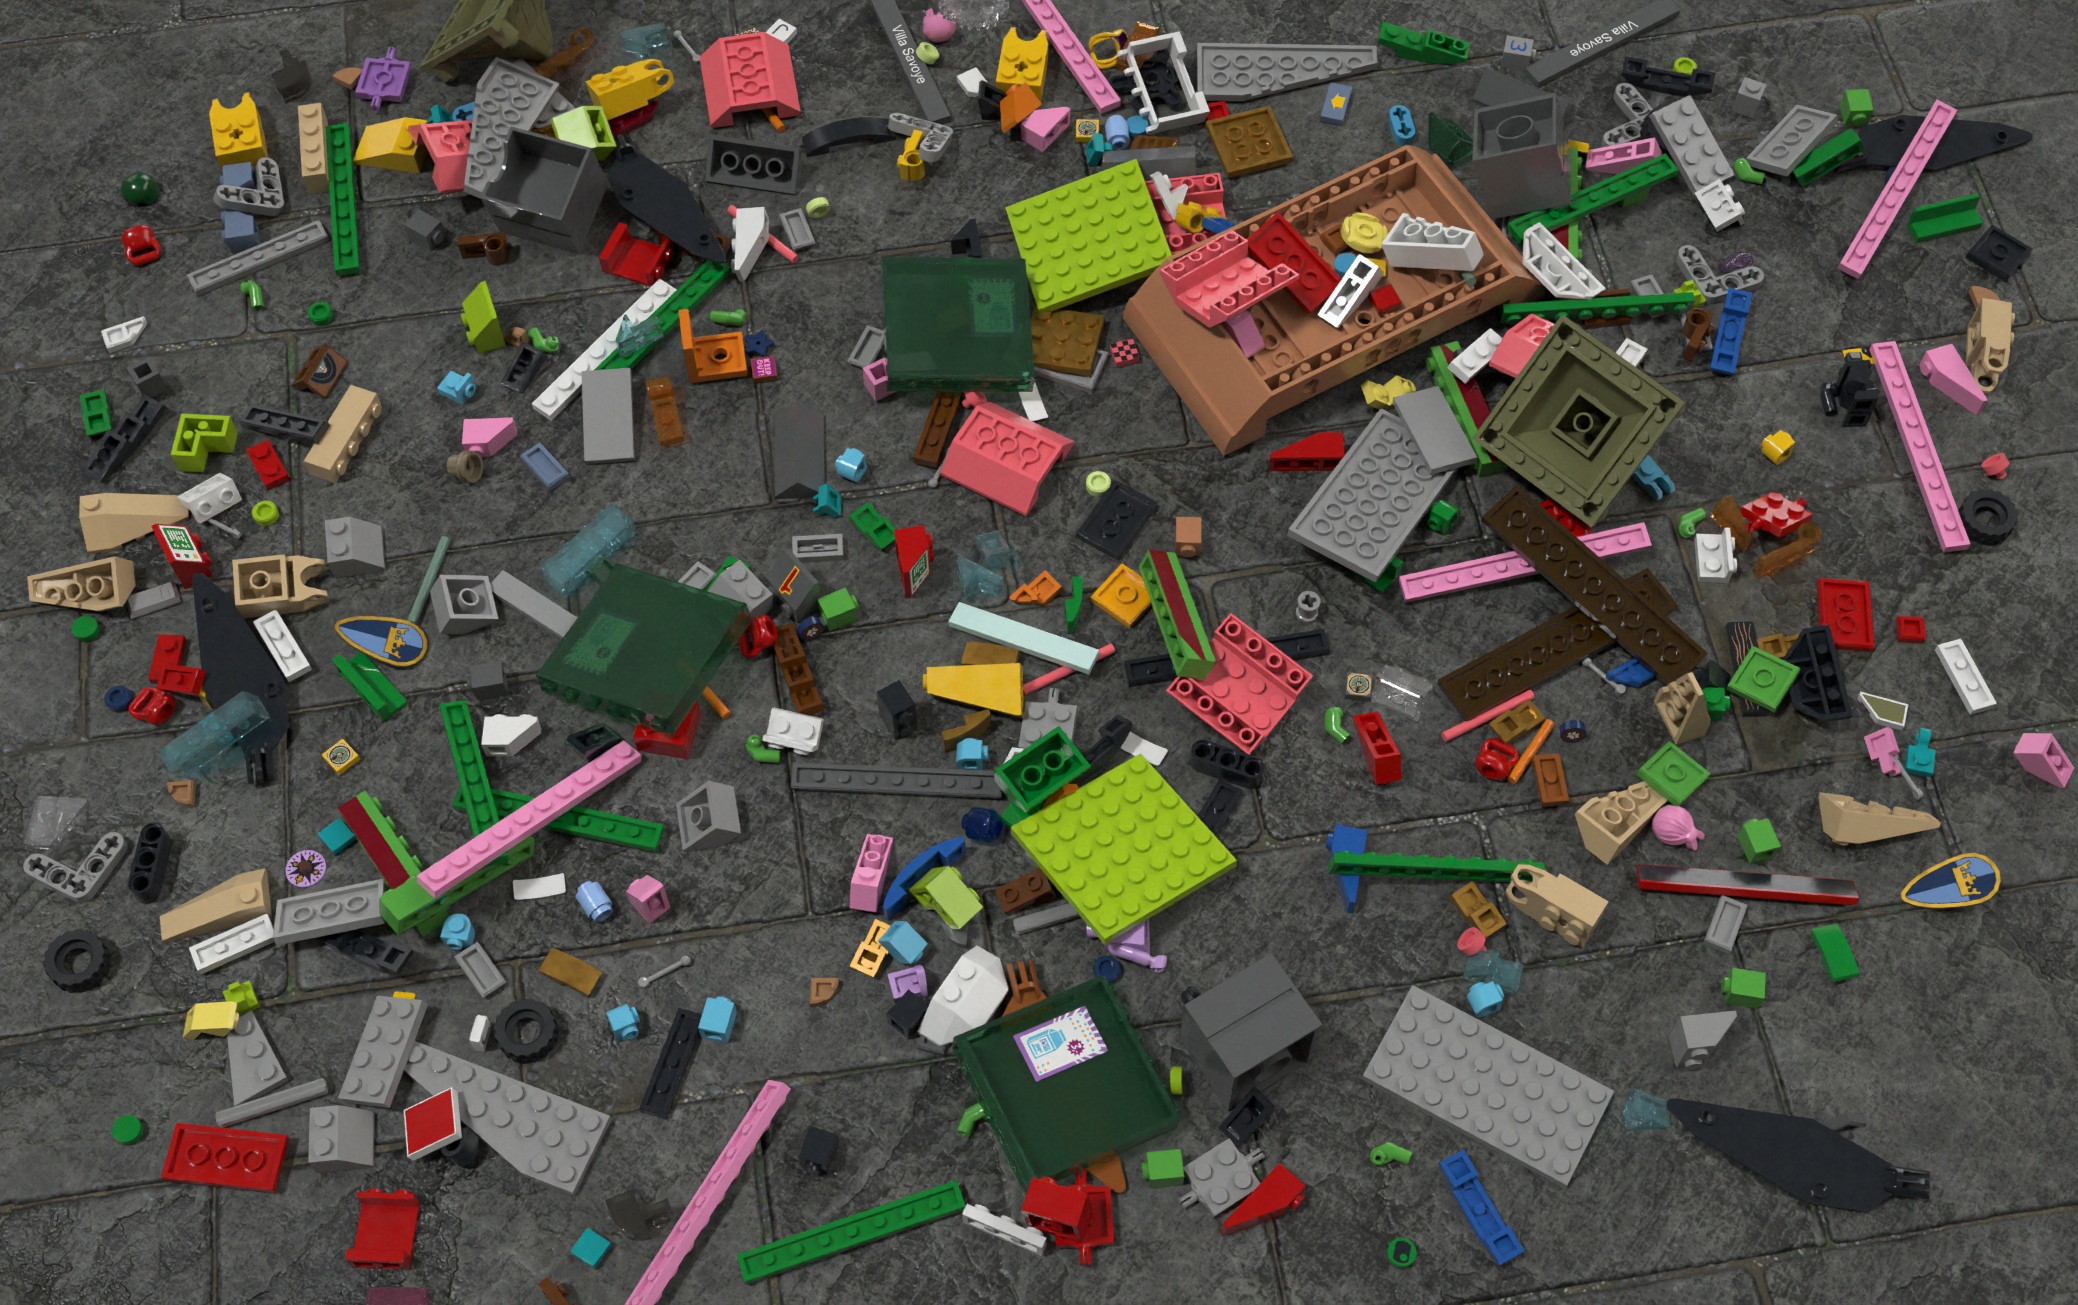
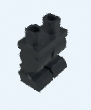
(1856, 390)

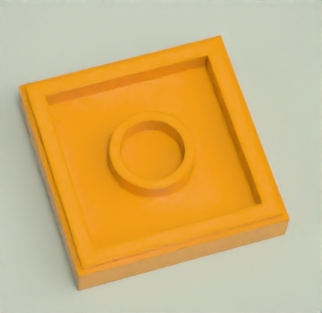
(1123, 596)

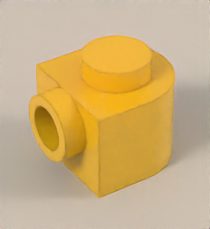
(1778, 447)

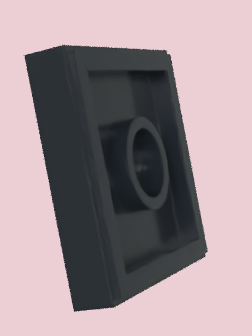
(1998, 253)

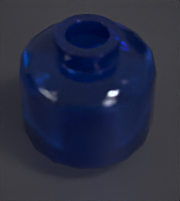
(982, 825)

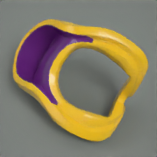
(1119, 39)

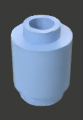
(1117, 132)
(594, 901)

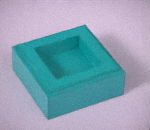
(337, 836)
(591, 1248)

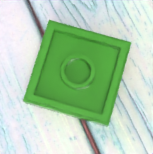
(1763, 679)
(1673, 774)

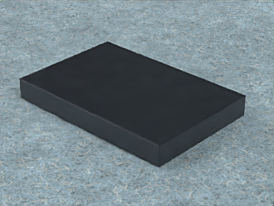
(1116, 520)

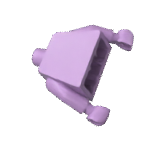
(1134, 946)

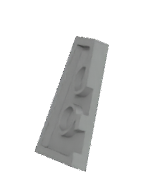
(252, 1061)

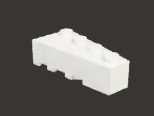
(1431, 246)

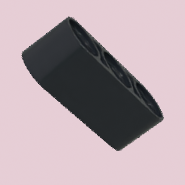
(1233, 774)
(147, 851)

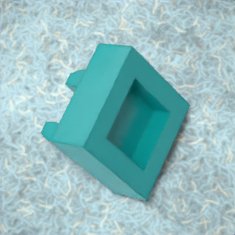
(440, 115)
(1096, 149)
(828, 501)

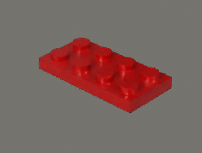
(1280, 243)
(225, 1157)

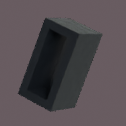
(897, 710)

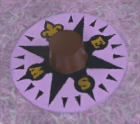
(305, 868)

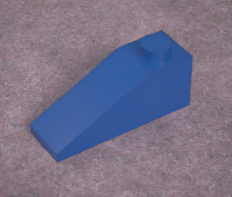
(1350, 840)

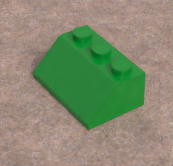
(1040, 770)

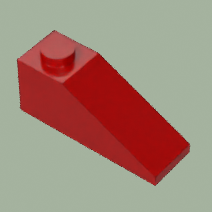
(1313, 453)
(1378, 748)
(1268, 1201)

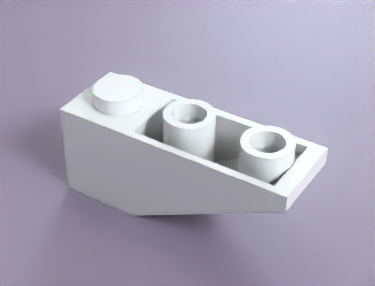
(751, 237)

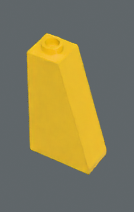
(981, 686)

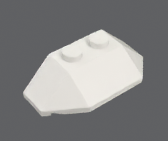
(1557, 266)
(965, 997)

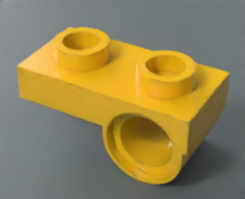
(909, 163)
(1191, 216)

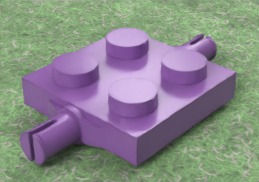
(383, 79)

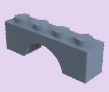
(240, 229)

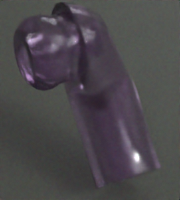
(1737, 260)

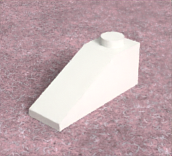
(1351, 291)

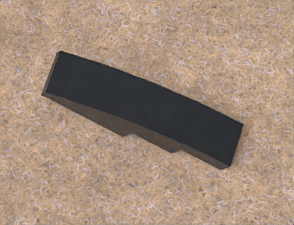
(122, 442)

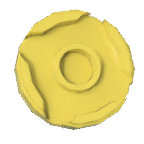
(1363, 232)

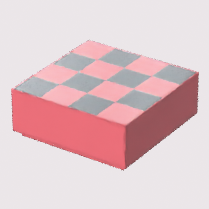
(1124, 353)

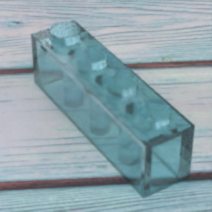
(602, 536)
(213, 734)

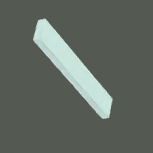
(1024, 638)

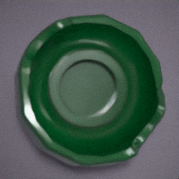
(139, 189)

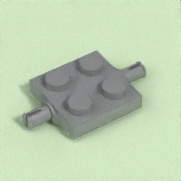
(1046, 716)
(1221, 1178)

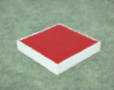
(432, 1124)

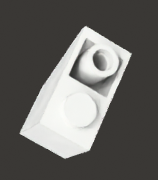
(508, 734)

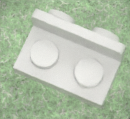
(1719, 206)
(210, 497)
(1715, 557)
(793, 731)

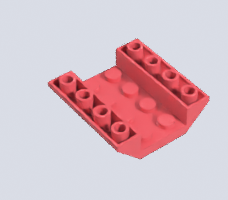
(748, 75)
(449, 150)
(1203, 190)
(1222, 280)
(1520, 344)
(1003, 456)
(1246, 687)

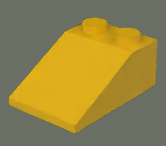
(391, 146)

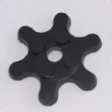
(1161, 89)

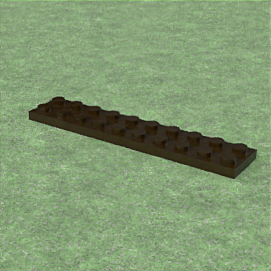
(1594, 586)
(1538, 655)

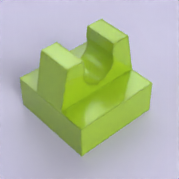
(1690, 286)
(243, 995)

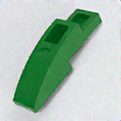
(1426, 48)

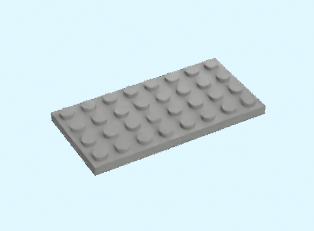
(1370, 500)
(1488, 1086)

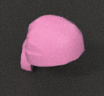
(937, 28)
(1675, 827)

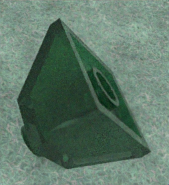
(1448, 139)

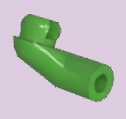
(1746, 173)
(255, 293)
(731, 318)
(547, 345)
(1688, 521)
(1333, 725)
(969, 1118)
(1388, 1152)

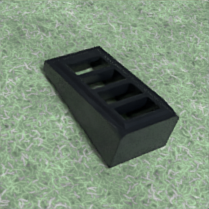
(519, 358)

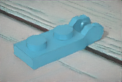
(1649, 474)

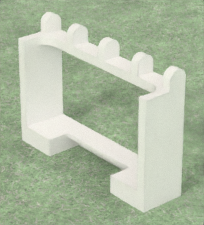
(1177, 52)

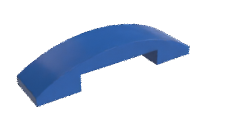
(1730, 331)
(944, 852)
(1478, 1208)

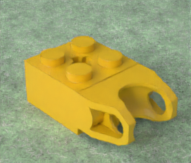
(1023, 62)
(627, 87)
(237, 133)

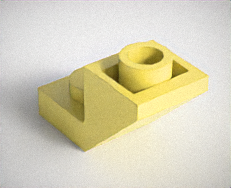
(1382, 396)
(211, 1018)

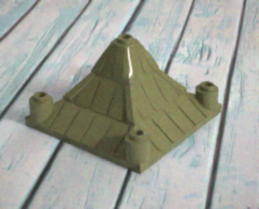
(490, 30)
(1578, 421)

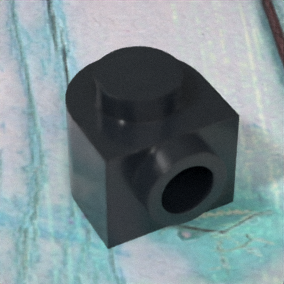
(462, 1150)

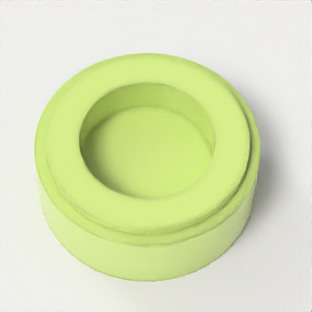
(927, 53)
(818, 207)
(1098, 483)

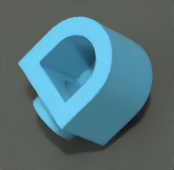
(851, 464)
(971, 754)
(457, 932)
(1485, 998)
(623, 1022)

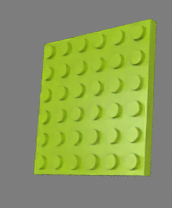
(1088, 236)
(1123, 848)

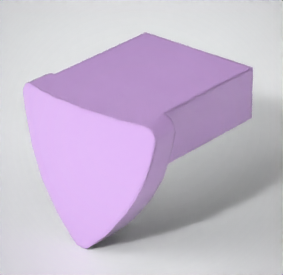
(911, 979)

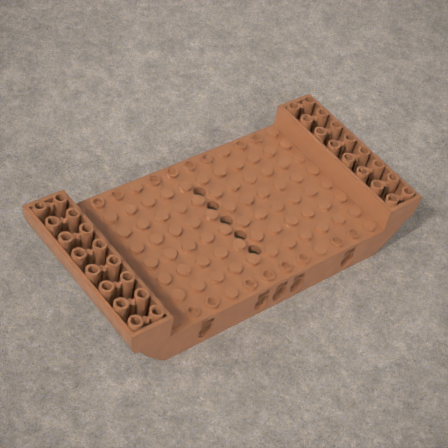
(1304, 351)

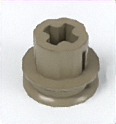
(466, 466)

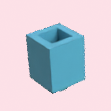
(903, 942)
(717, 1019)

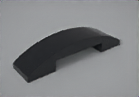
(1667, 81)
(847, 131)
(1113, 736)
(369, 950)

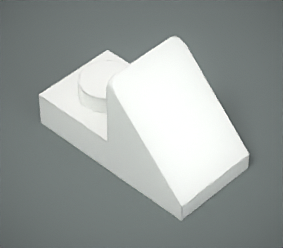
(1169, 198)

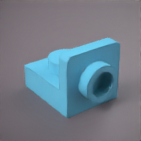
(457, 387)

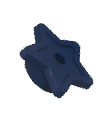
(758, 350)

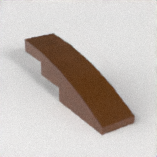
(796, 671)

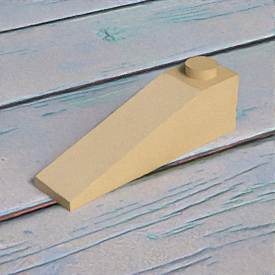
(120, 517)
(87, 586)
(1683, 709)
(1616, 819)
(1858, 823)
(220, 908)

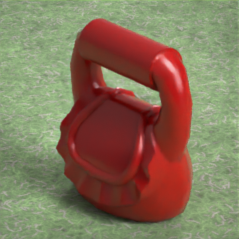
(138, 239)
(763, 636)
(156, 710)
(1494, 764)

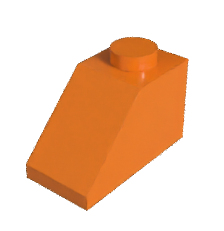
(1017, 105)

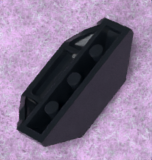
(1820, 684)

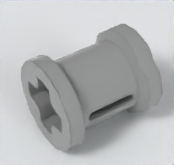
(1307, 607)

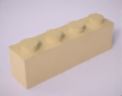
(313, 147)
(342, 439)

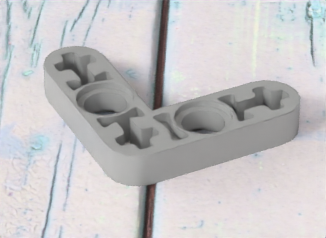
(1635, 100)
(935, 136)
(271, 199)
(1711, 282)
(83, 876)

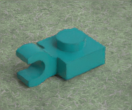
(1918, 758)

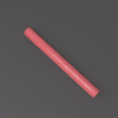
(773, 242)
(1061, 672)
(1487, 716)

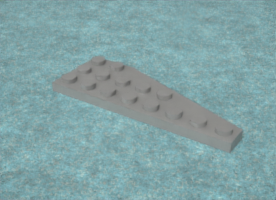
(1260, 70)
(503, 99)
(526, 1126)

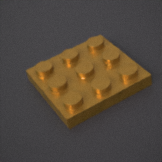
(1248, 142)
(1066, 340)

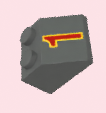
(793, 587)

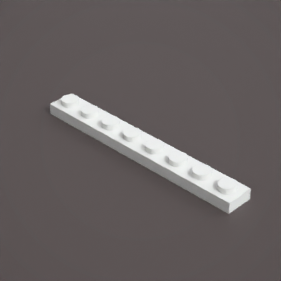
(569, 383)

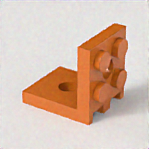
(701, 353)

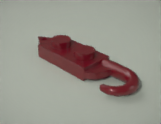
(632, 119)

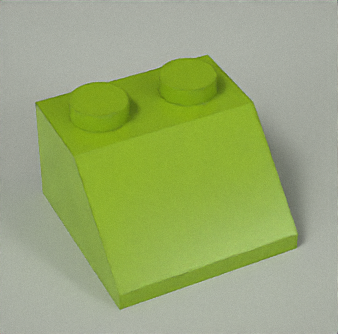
(482, 320)

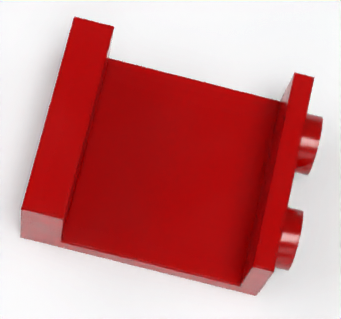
(635, 258)
(385, 1230)

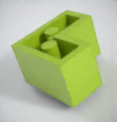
(199, 436)
(948, 895)

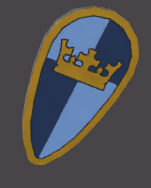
(384, 639)
(1954, 883)

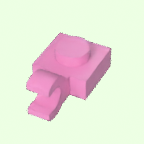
(1881, 748)

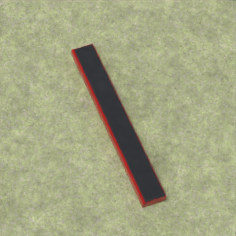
(1747, 884)

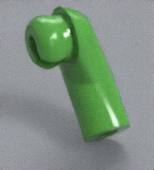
(759, 752)

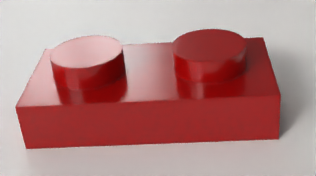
(267, 464)
(168, 651)
(181, 679)

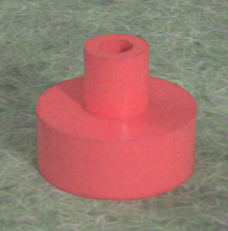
(974, 399)
(1996, 465)
(1471, 941)

